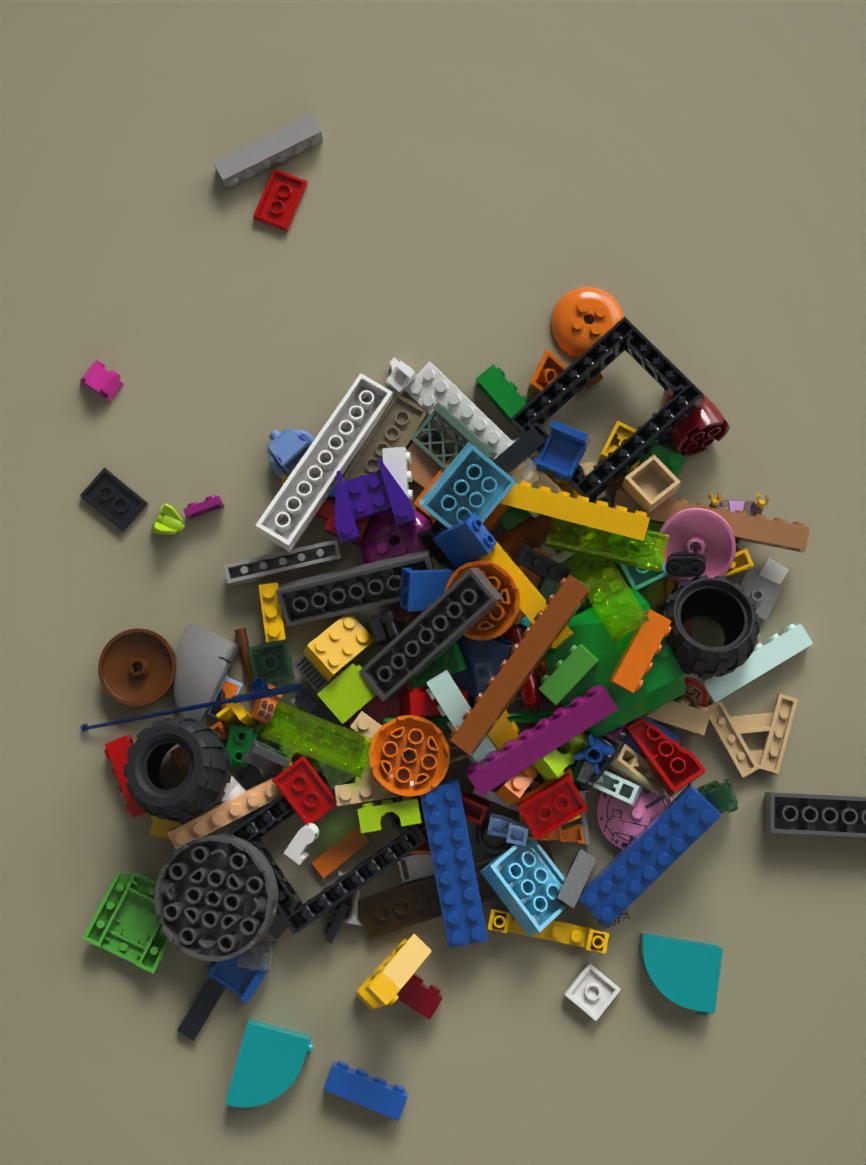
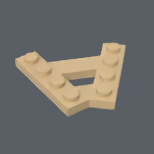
(776, 723)
(366, 788)

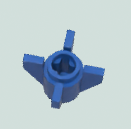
(591, 755)

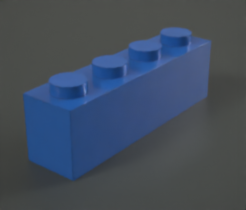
(366, 1090)

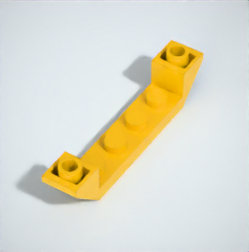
(555, 931)

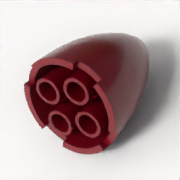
(698, 429)

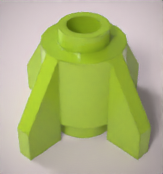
(167, 522)

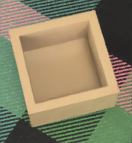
(651, 484)

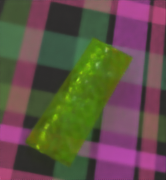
(318, 739)

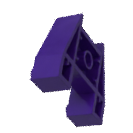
(369, 497)

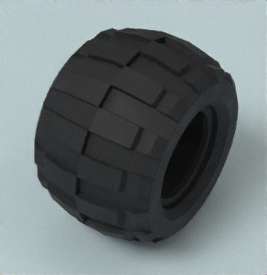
(724, 604)
(206, 774)

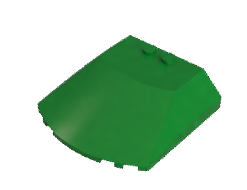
(659, 686)

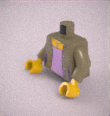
(742, 505)

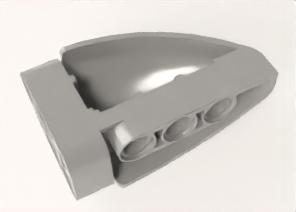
(200, 669)

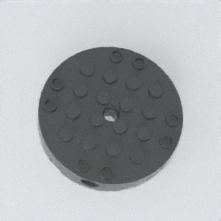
(245, 893)

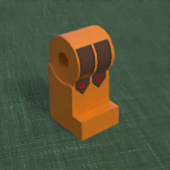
(265, 707)

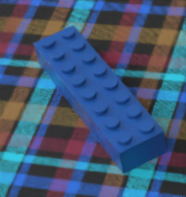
(648, 855)
(453, 864)

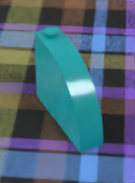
(683, 970)
(266, 1064)

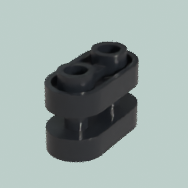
(685, 564)

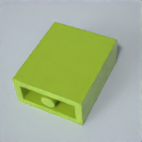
(347, 694)

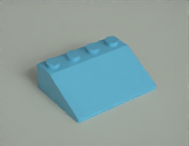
(467, 487)
(526, 885)

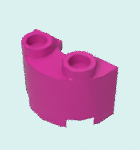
(102, 381)

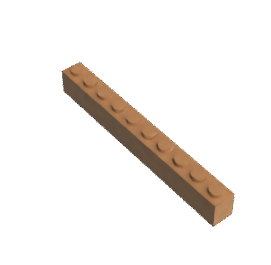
(745, 527)

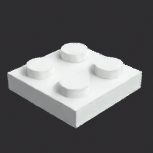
(592, 991)

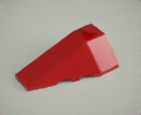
(667, 759)

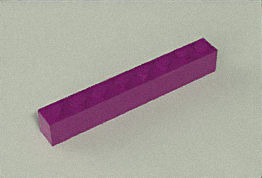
(541, 739)

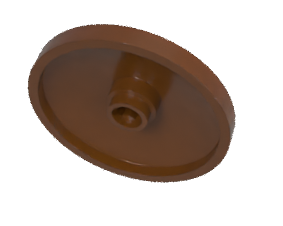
(137, 667)

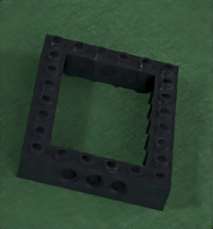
(619, 338)
(289, 904)

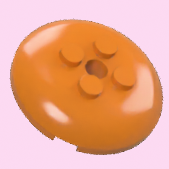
(569, 314)
(504, 613)
(411, 735)

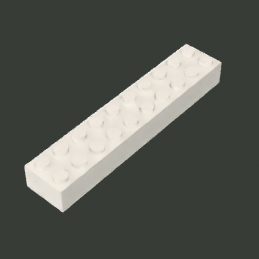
(317, 470)

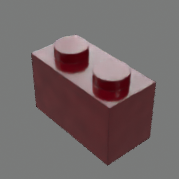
(420, 996)

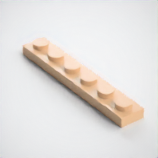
(224, 813)

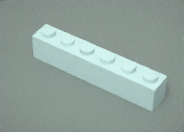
(761, 660)
(455, 706)

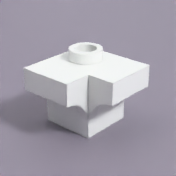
(400, 377)

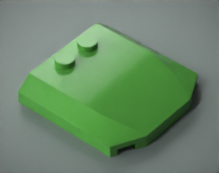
(129, 923)

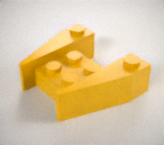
(392, 973)

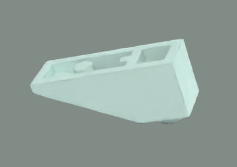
(612, 785)

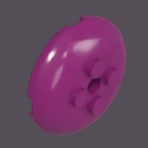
(383, 532)

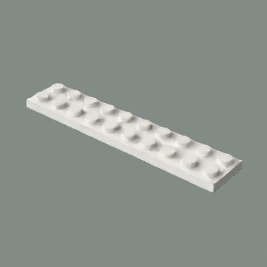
(433, 387)

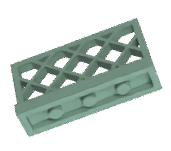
(459, 429)

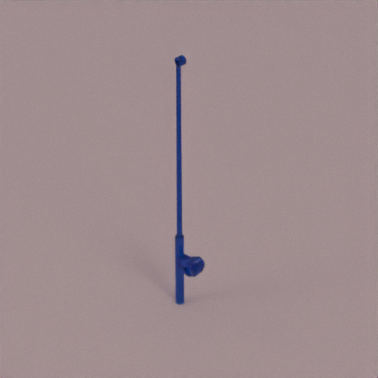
(259, 691)

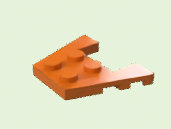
(571, 833)

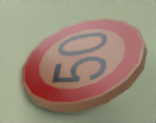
(695, 693)

